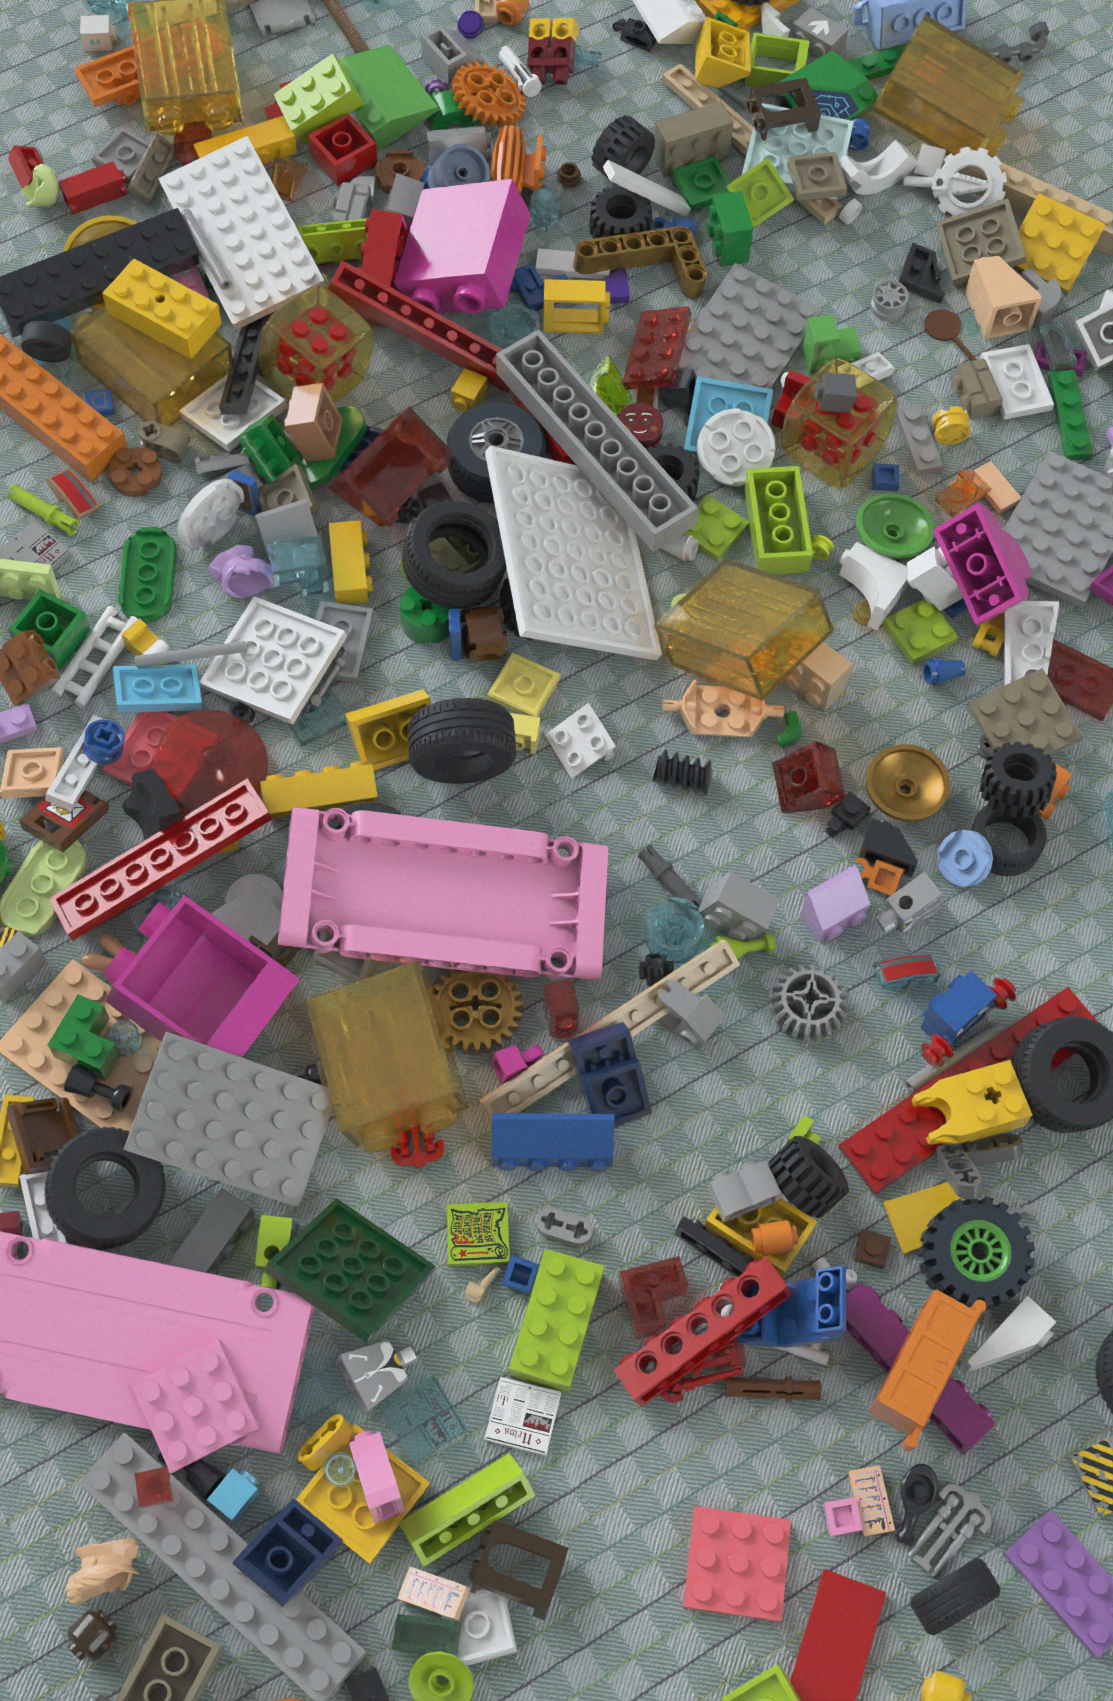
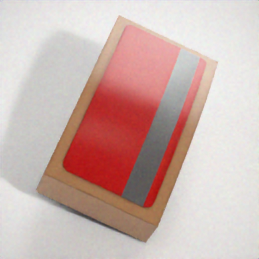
(74, 493)

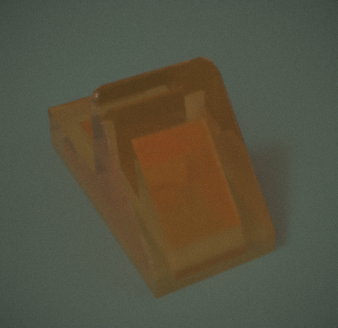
(963, 492)

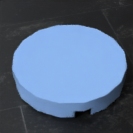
(965, 858)

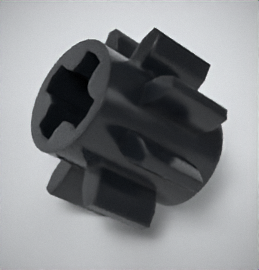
(408, 511)
(655, 968)

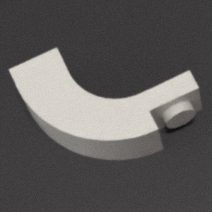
(879, 172)

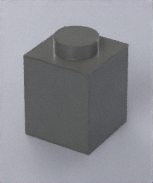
(836, 392)

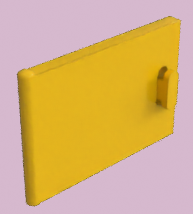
(914, 1211)

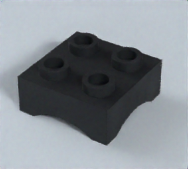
(150, 803)

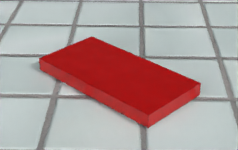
(836, 1639)

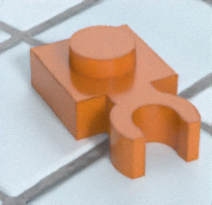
(881, 876)

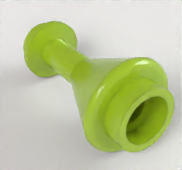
(741, 948)

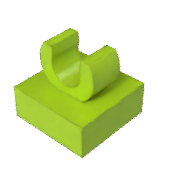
(803, 1129)

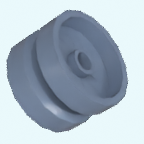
(459, 166)

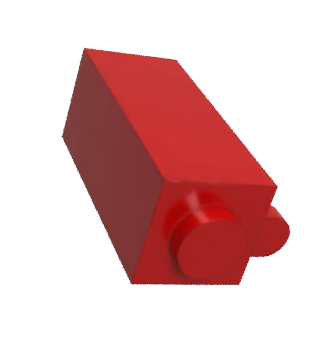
(93, 187)

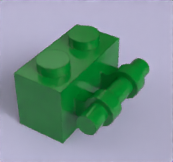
(268, 448)

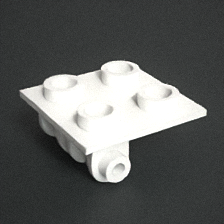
(581, 741)

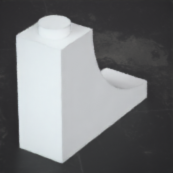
(877, 577)

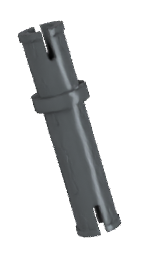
(664, 872)

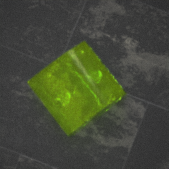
(608, 385)

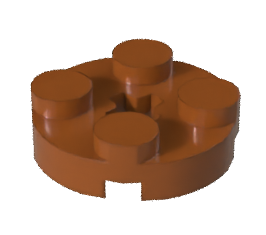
(395, 160)
(135, 458)

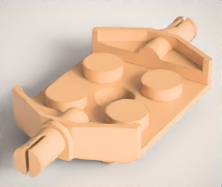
(702, 701)

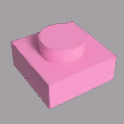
(842, 1517)

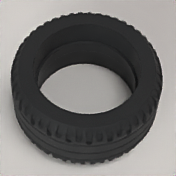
(1006, 863)
(955, 1596)

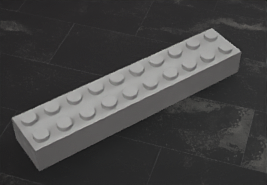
(596, 440)
(202, 1551)

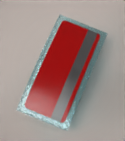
(901, 970)

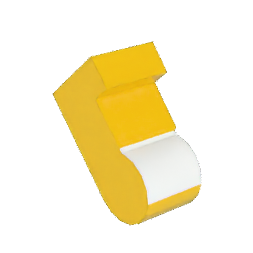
(142, 641)

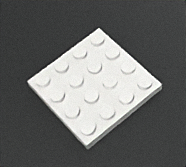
(281, 660)

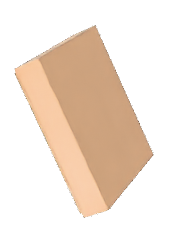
(30, 771)

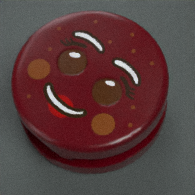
(643, 422)

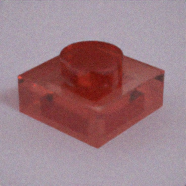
(153, 1487)

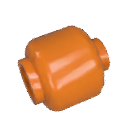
(512, 11)

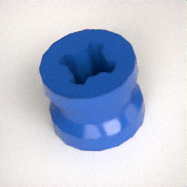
(860, 134)

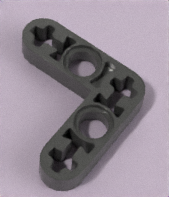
(960, 1161)

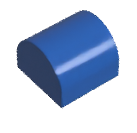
(520, 1274)

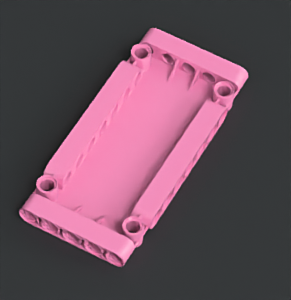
(444, 894)
(96, 1321)

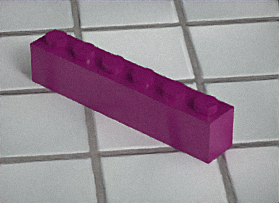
(882, 1337)

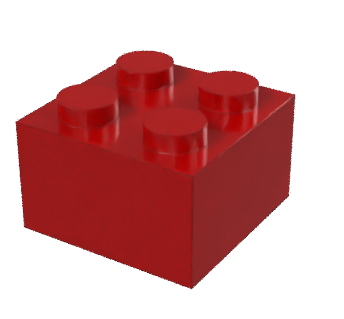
(342, 149)

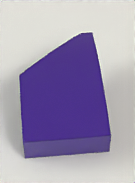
(617, 286)

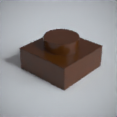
(872, 1249)

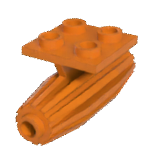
(511, 161)

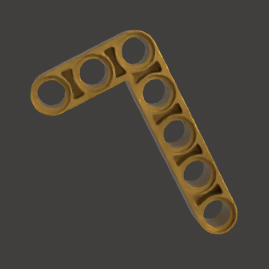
(644, 249)

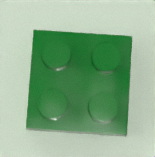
(700, 182)

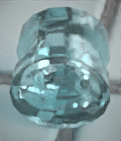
(122, 1032)

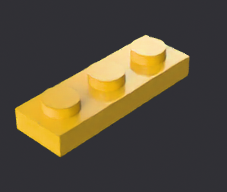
(9, 1157)

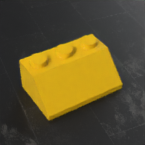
(721, 54)
(382, 729)

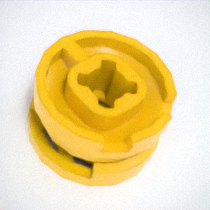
(951, 425)

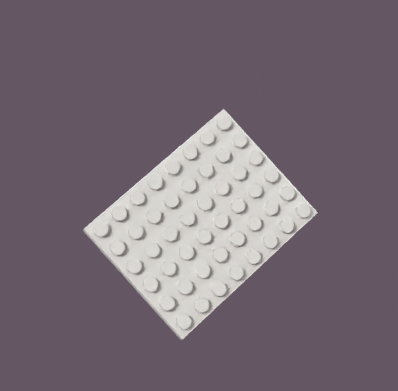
(570, 558)

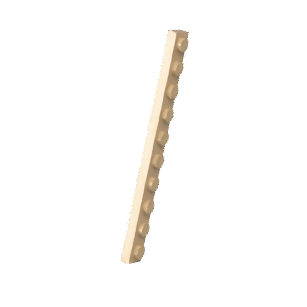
(697, 95)
(636, 1014)

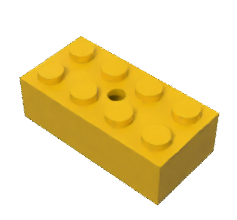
(162, 308)

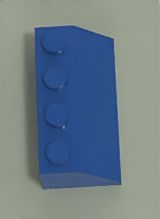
(552, 1141)

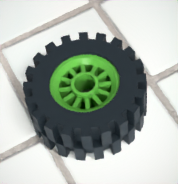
(942, 1258)

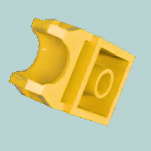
(967, 1110)

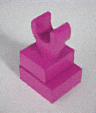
(509, 1061)

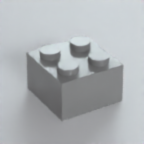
(737, 907)

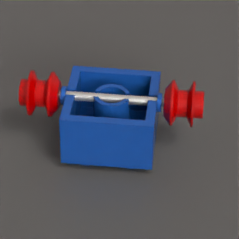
(959, 1011)

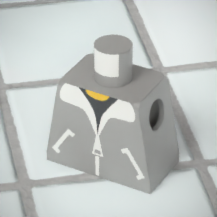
(911, 905)
(374, 1372)

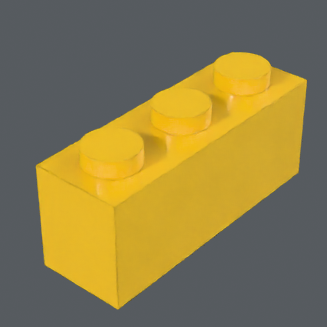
(350, 562)

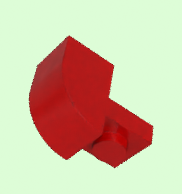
(793, 384)

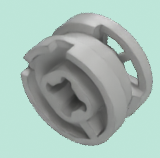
(889, 302)

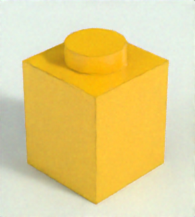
(468, 390)

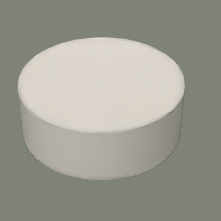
(850, 211)

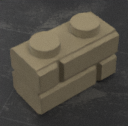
(977, 389)

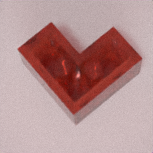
(645, 1289)

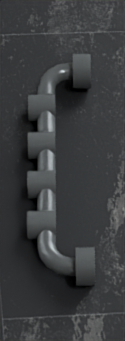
(1024, 50)

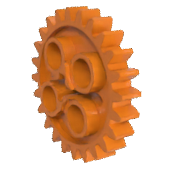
(488, 94)

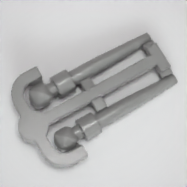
(971, 1501)

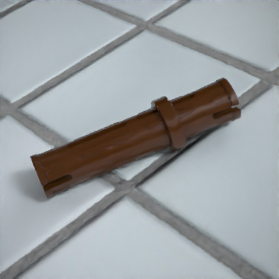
(773, 1388)

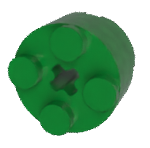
(422, 619)

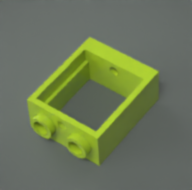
(778, 48)

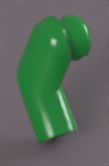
(792, 732)

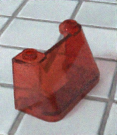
(392, 468)

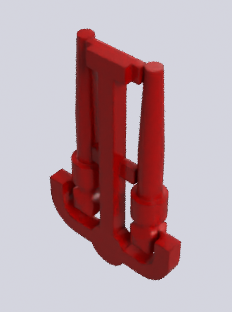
(418, 1158)
(689, 1383)

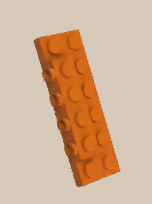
(110, 78)

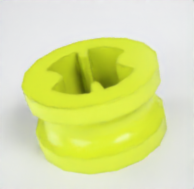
(821, 547)

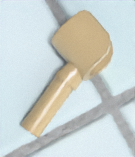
(475, 1292)

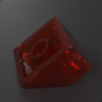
(808, 779)

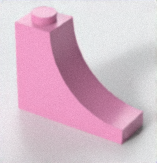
(376, 1476)

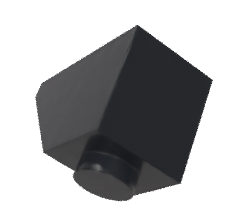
(888, 844)

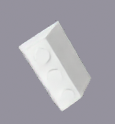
(672, 19)

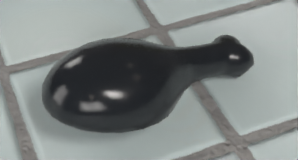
(918, 1494)

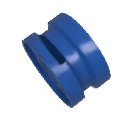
(103, 740)

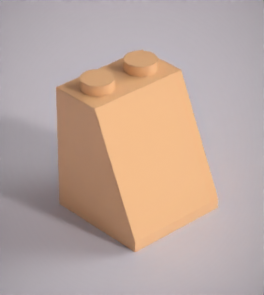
(1001, 298)

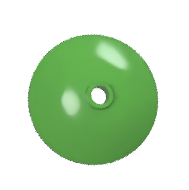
(895, 525)

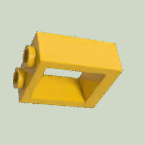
(575, 320)

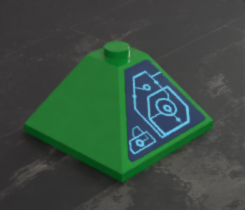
(836, 87)

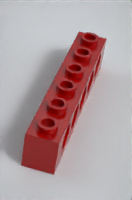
(720, 1331)

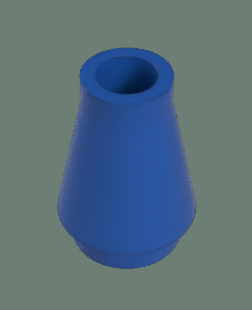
(941, 670)

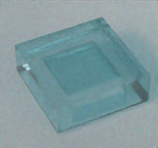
(969, 322)

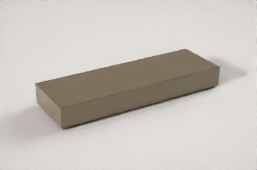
(151, 168)

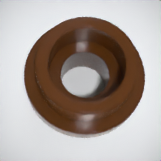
(569, 174)

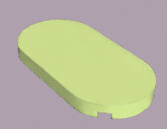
(42, 875)

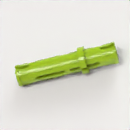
(50, 513)

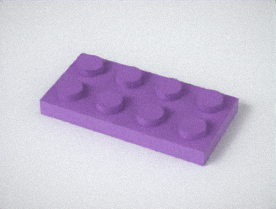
(1067, 1581)

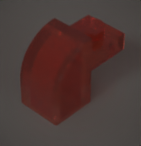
(184, 140)

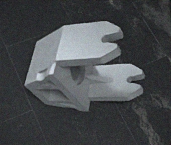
(690, 1016)

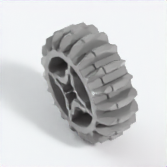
(797, 1001)

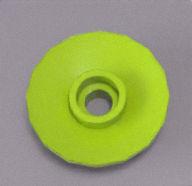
(428, 1686)

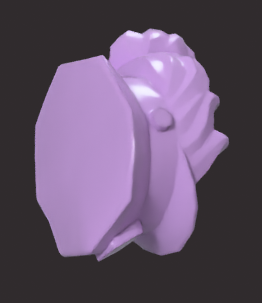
(241, 572)

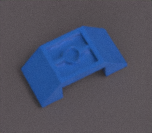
(808, 1317)

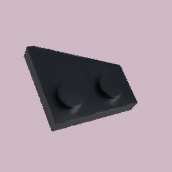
(921, 273)

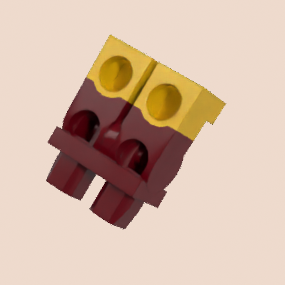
(552, 48)

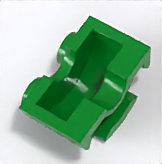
(448, 112)

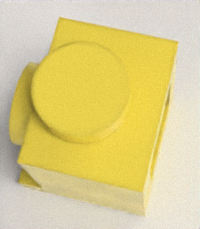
(526, 731)

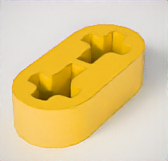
(325, 1442)

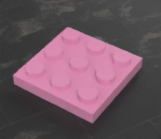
(195, 1406)

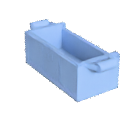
(895, 21)

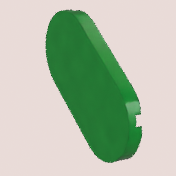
(351, 433)
(147, 574)

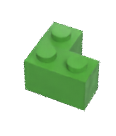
(826, 342)

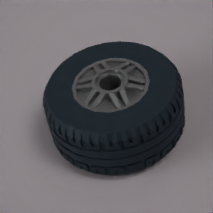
(487, 426)

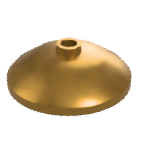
(909, 769)

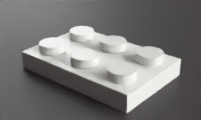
(1018, 381)

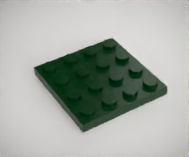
(350, 1269)

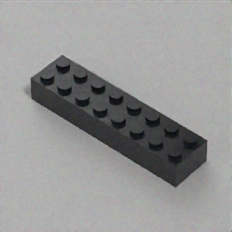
(81, 275)

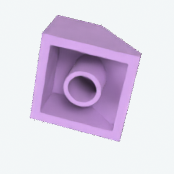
(836, 905)

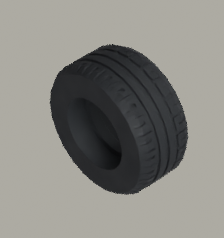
(461, 740)
(1032, 1069)
(96, 1230)

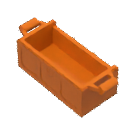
(925, 1364)

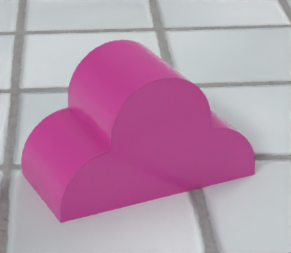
(984, 562)

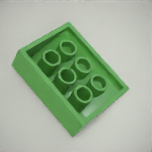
(390, 95)

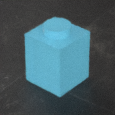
(235, 1495)

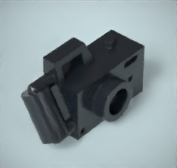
(635, 33)

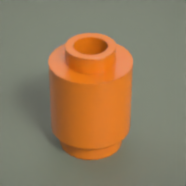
(774, 1237)

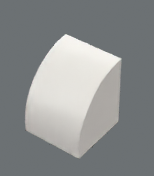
(929, 160)

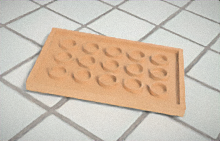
(28, 1049)

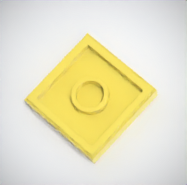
(523, 686)

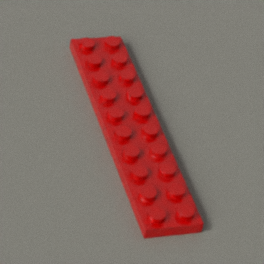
(898, 1137)

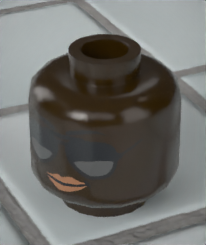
(91, 1635)

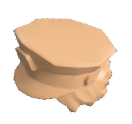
(102, 1569)

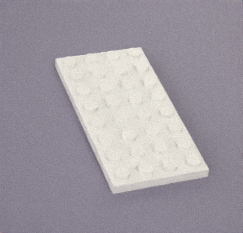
(246, 230)

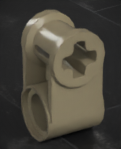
(165, 442)

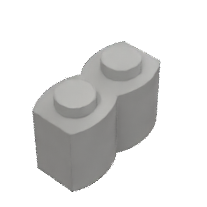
(744, 1190)

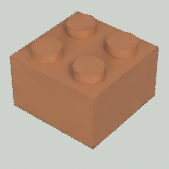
(313, 422)

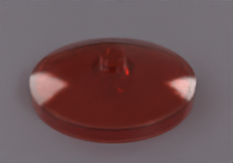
(207, 756)

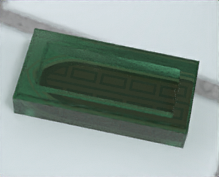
(426, 1634)

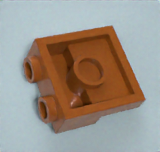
(26, 667)

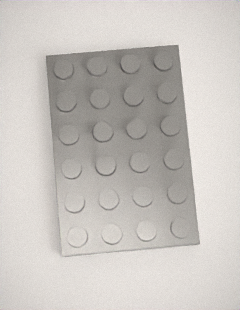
(747, 331)
(1065, 527)
(230, 1119)

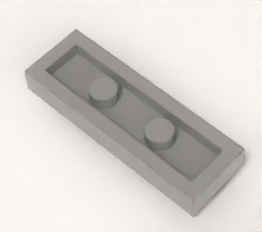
(918, 440)

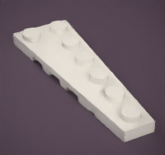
(1028, 638)

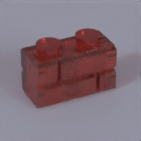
(561, 1008)

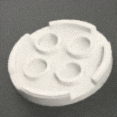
(734, 443)
(210, 514)

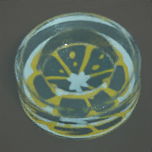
(340, 1469)

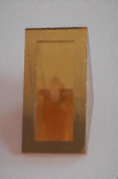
(287, 176)

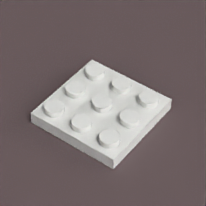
(224, 429)

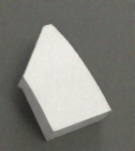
(771, 23)

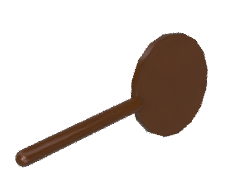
(945, 326)

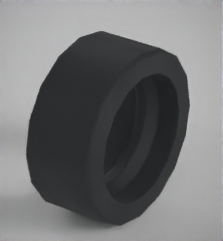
(46, 341)

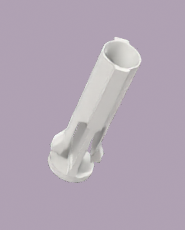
(519, 71)

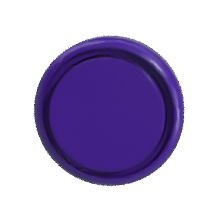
(470, 24)

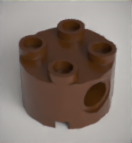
(483, 634)

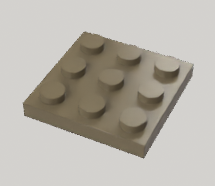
(980, 234)
(1026, 713)

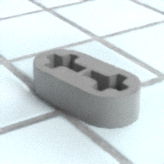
(565, 1220)

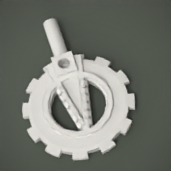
(948, 182)

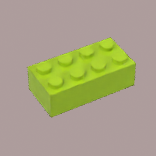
(778, 520)
(556, 1321)

